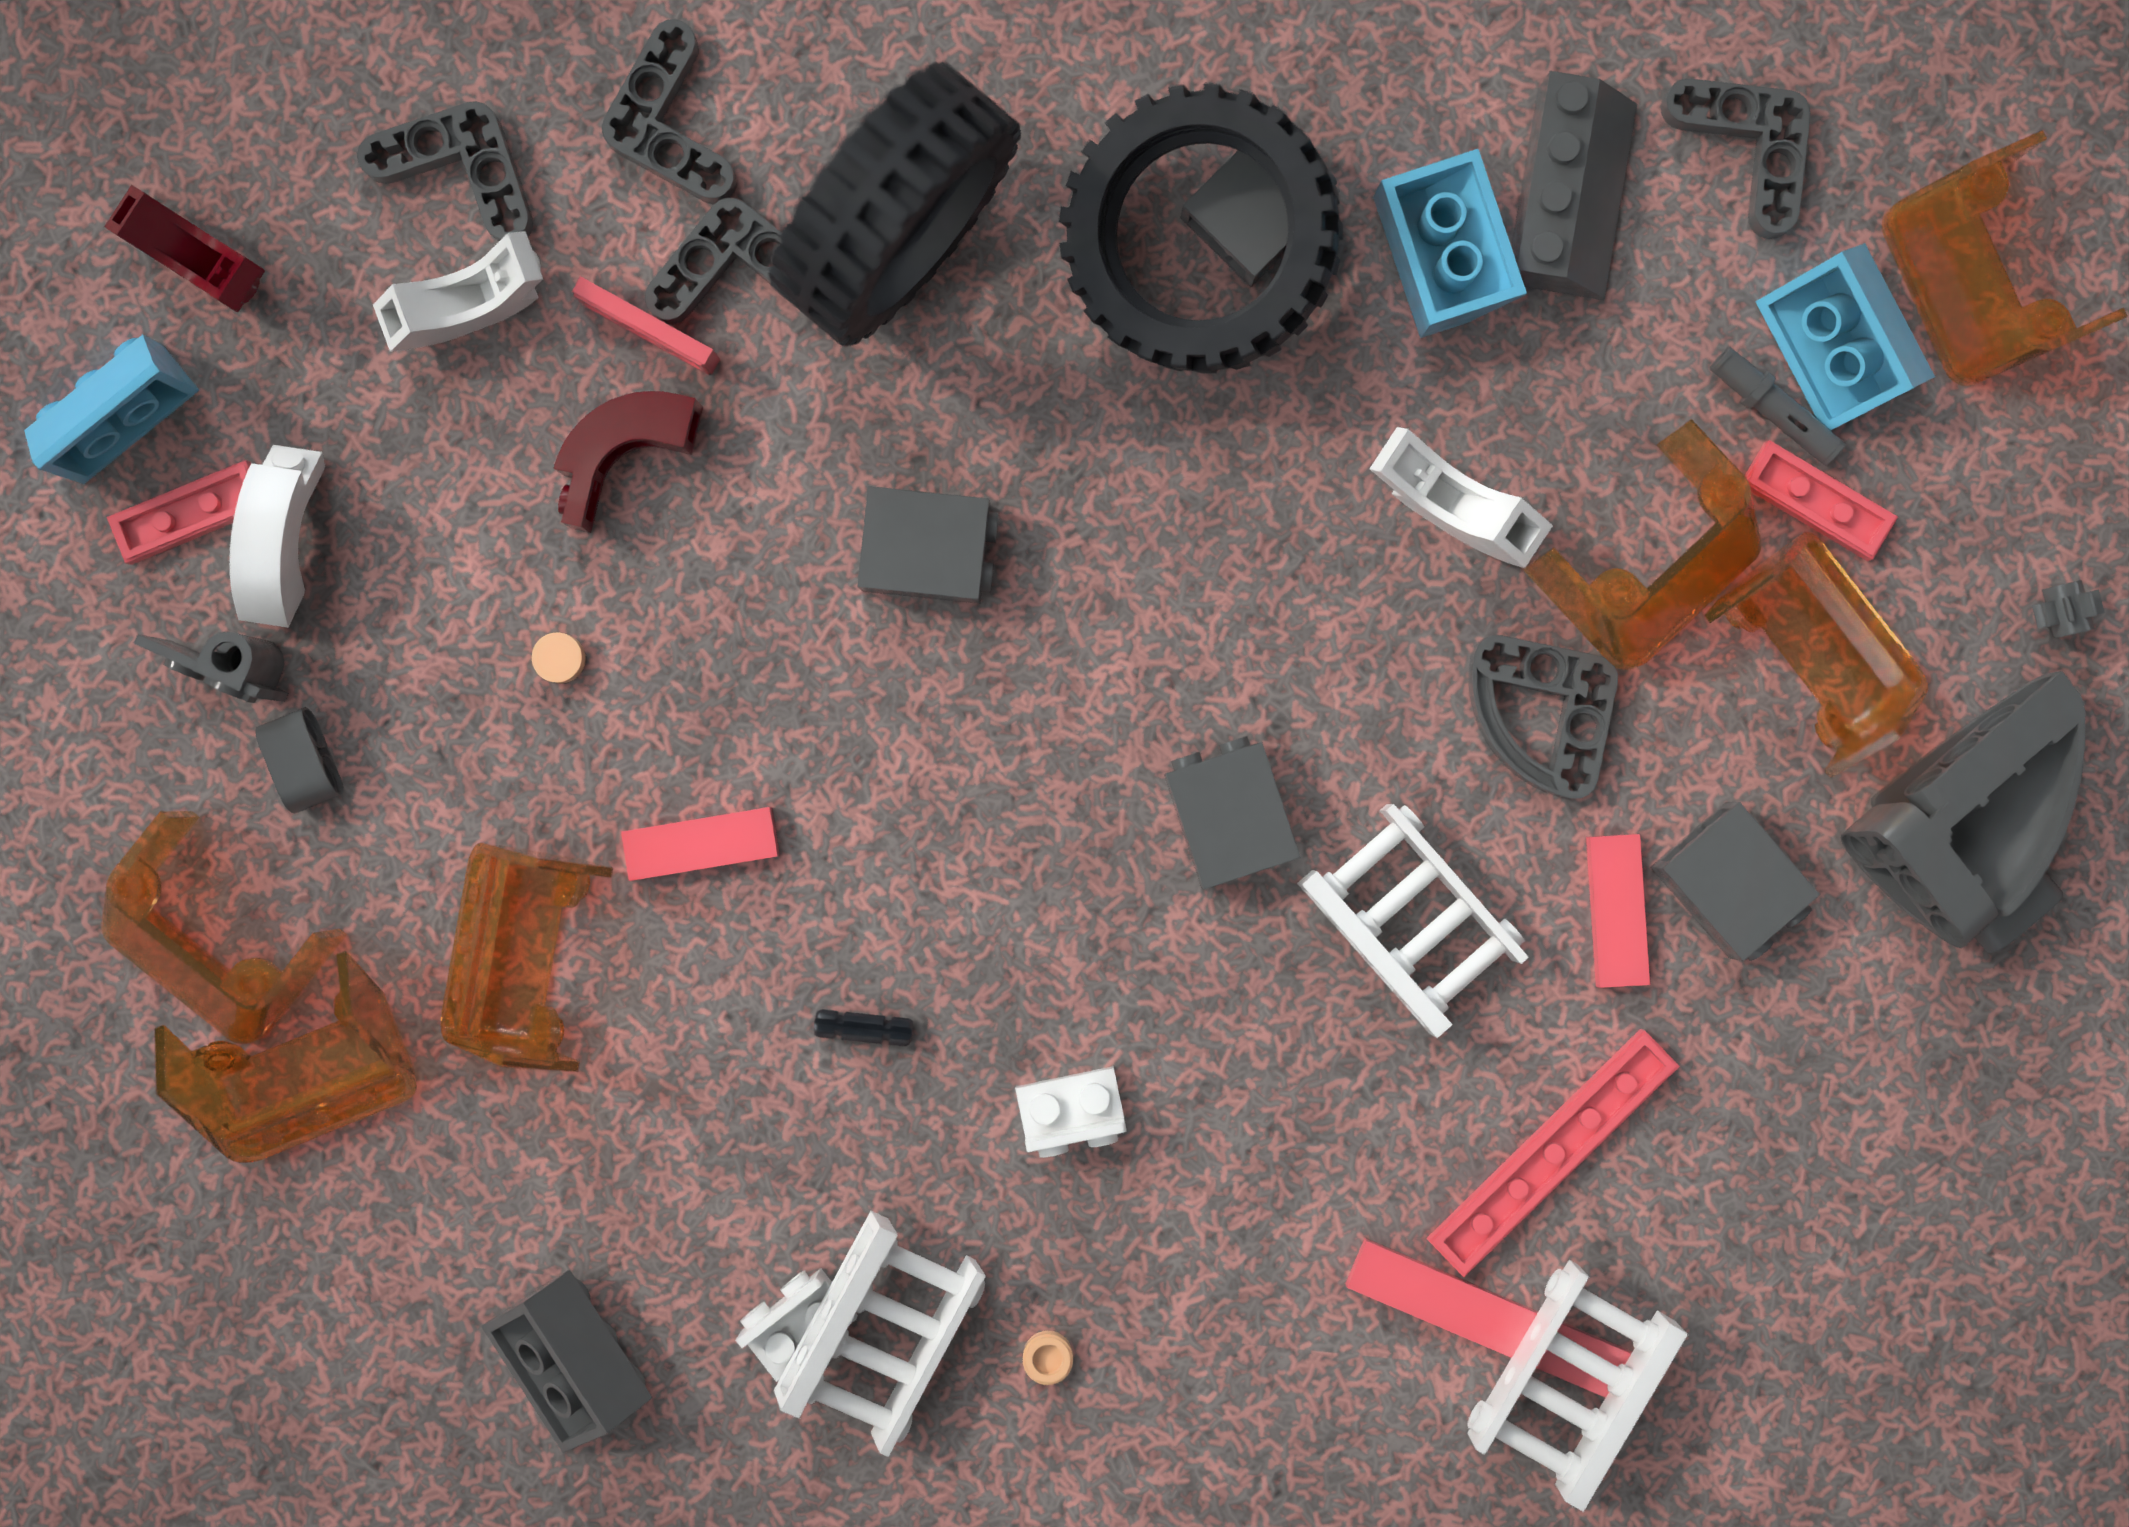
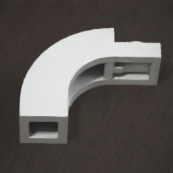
(463, 301)
(1465, 509)
(266, 535)

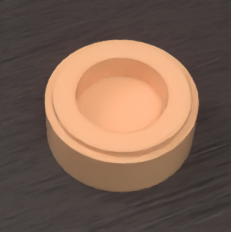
(558, 657)
(1047, 1357)

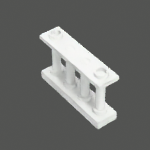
(1397, 965)
(852, 1293)
(1602, 1428)

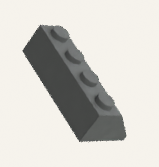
(1572, 185)

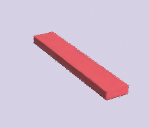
(1552, 1152)
(1468, 1310)

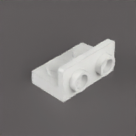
(1071, 1111)
(778, 1330)

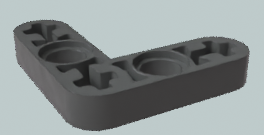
(1760, 125)
(650, 130)
(456, 146)
(740, 244)

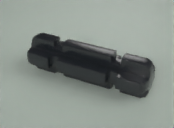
(863, 1027)

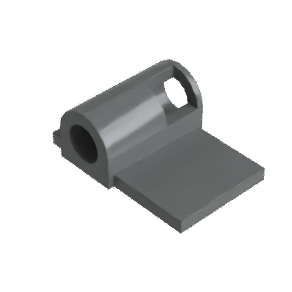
(239, 667)

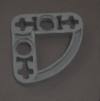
(1565, 683)

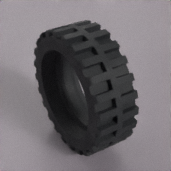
(1111, 170)
(893, 203)

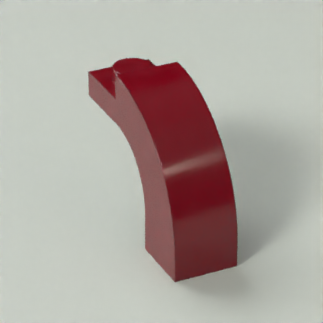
(185, 249)
(611, 432)

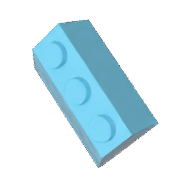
(1448, 242)
(1844, 337)
(108, 410)

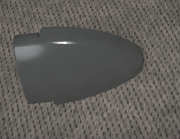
(1978, 813)

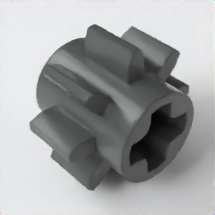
(2068, 609)

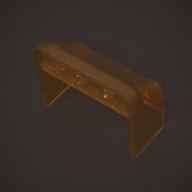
(1961, 279)
(1634, 621)
(1833, 644)
(507, 955)
(237, 1001)
(297, 1088)

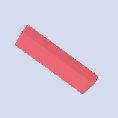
(645, 326)
(1819, 501)
(178, 514)
(700, 843)
(1618, 910)

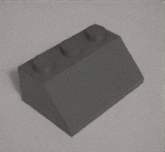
(568, 1362)

